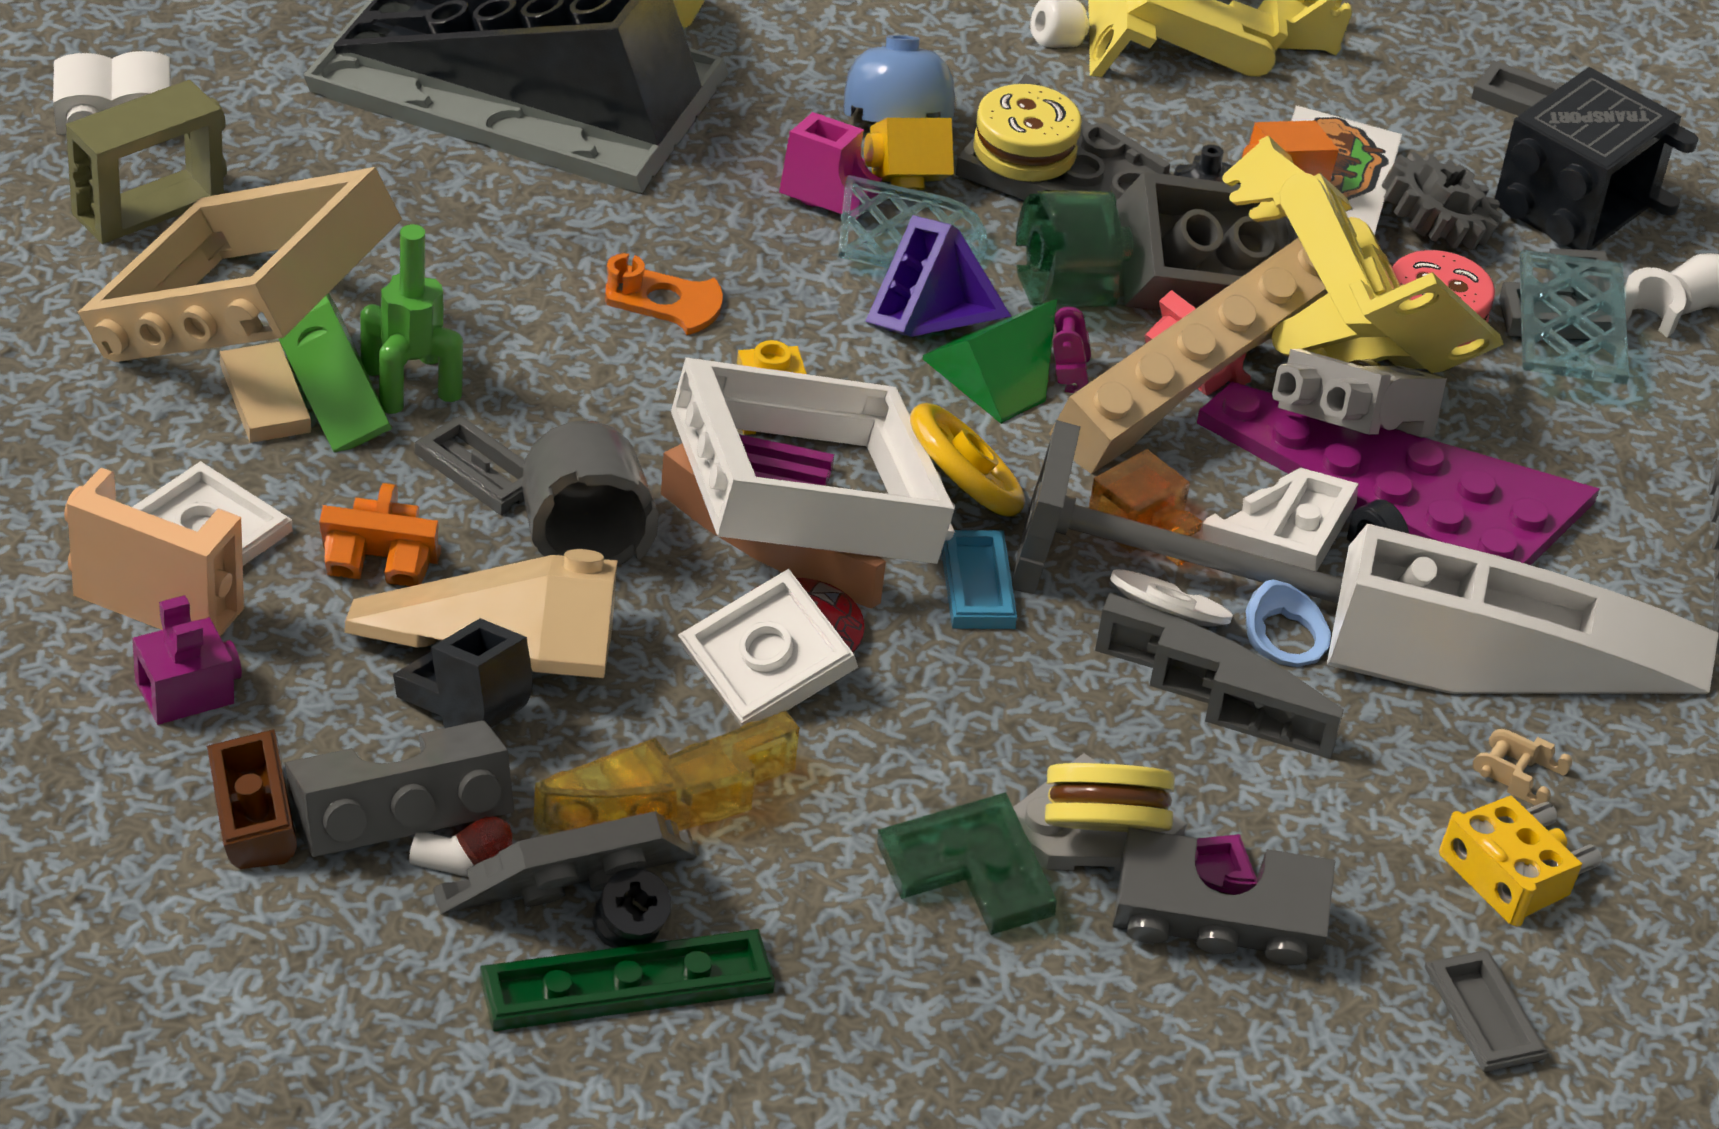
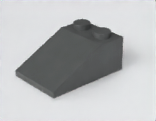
(1191, 239)

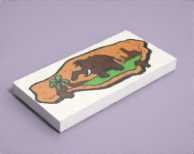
(1361, 163)

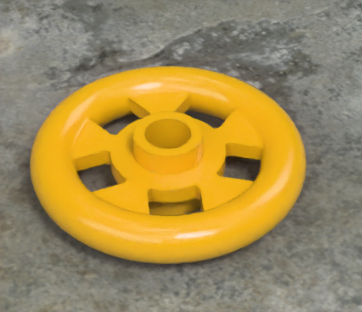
(967, 459)

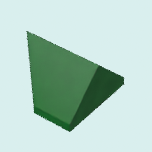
(1002, 363)

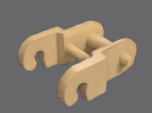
(1527, 753)

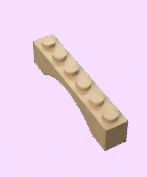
(1163, 372)

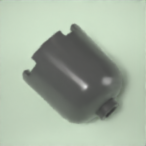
(590, 471)

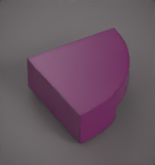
(1224, 863)

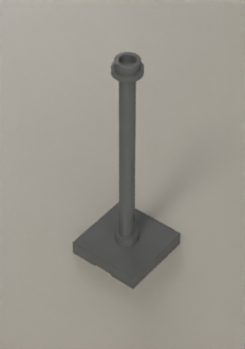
(1056, 512)

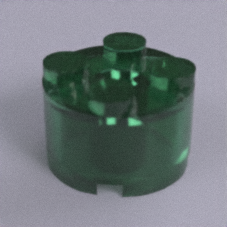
(1072, 248)

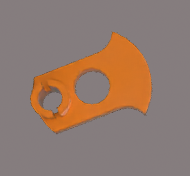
(694, 311)

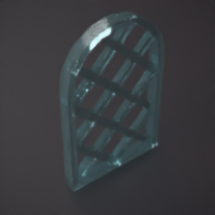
(896, 194)

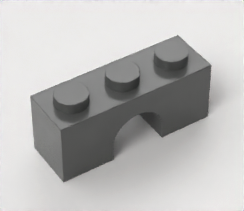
(355, 803)
(1165, 898)

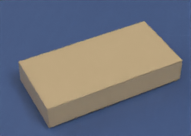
(265, 392)

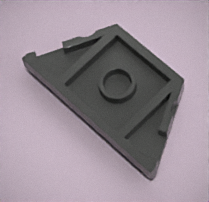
(548, 863)

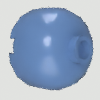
(899, 82)

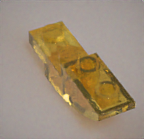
(688, 787)

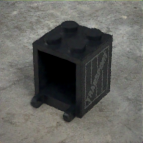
(1590, 160)

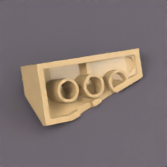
(552, 600)

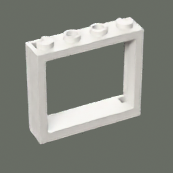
(724, 397)

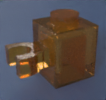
(1147, 493)

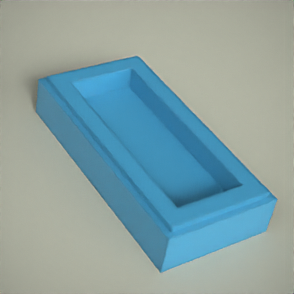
(979, 580)

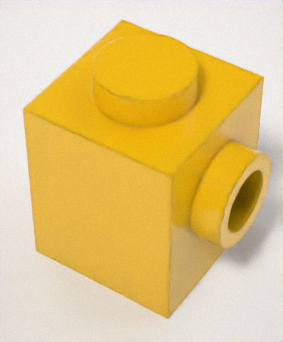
(910, 150)

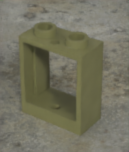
(106, 136)

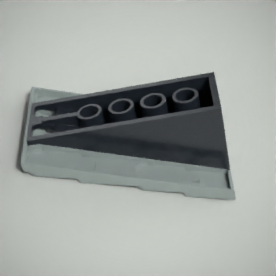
(587, 64)

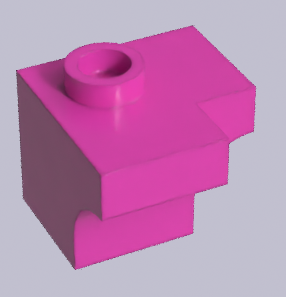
(820, 159)

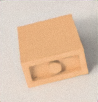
(137, 559)

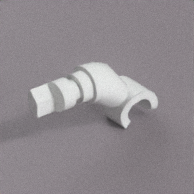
(1674, 293)

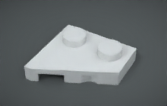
(1290, 520)

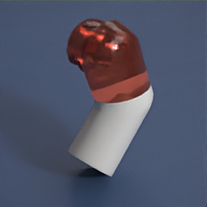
(465, 849)

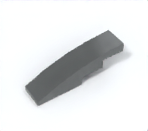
(1237, 684)

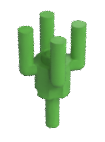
(410, 329)

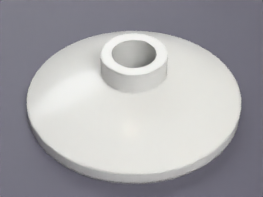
(1170, 599)

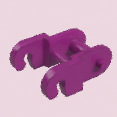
(1071, 348)

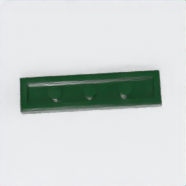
(626, 979)

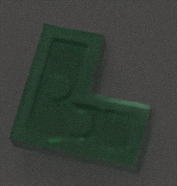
(973, 844)

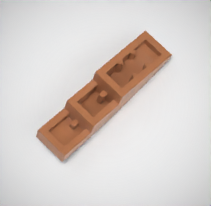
(852, 573)

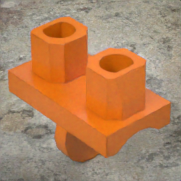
(382, 530)

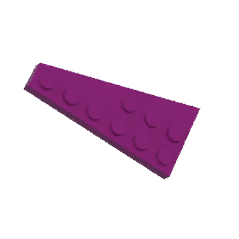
(1434, 485)

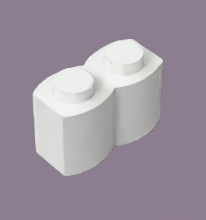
(95, 82)

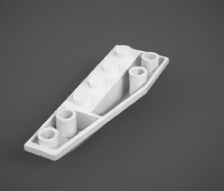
(1503, 627)

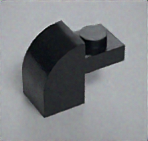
(471, 676)

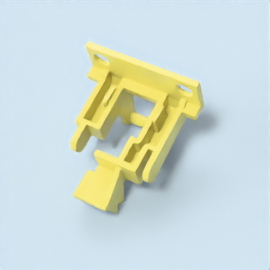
(1223, 33)
(1365, 305)

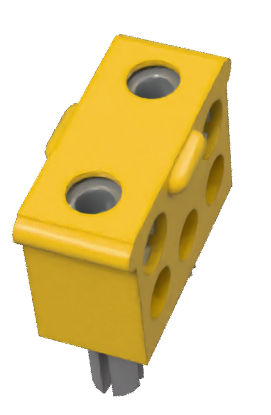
(1513, 856)

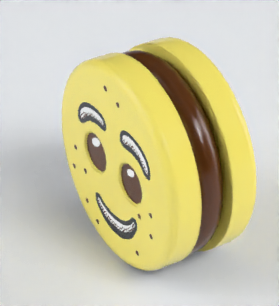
(1027, 132)
(1109, 797)

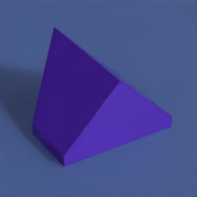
(934, 284)

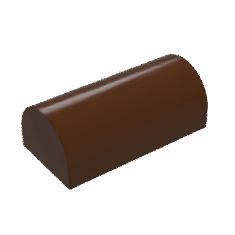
(252, 800)

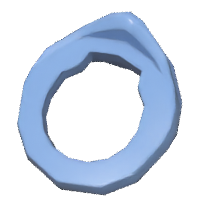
(1282, 598)

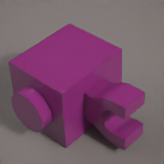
(184, 665)

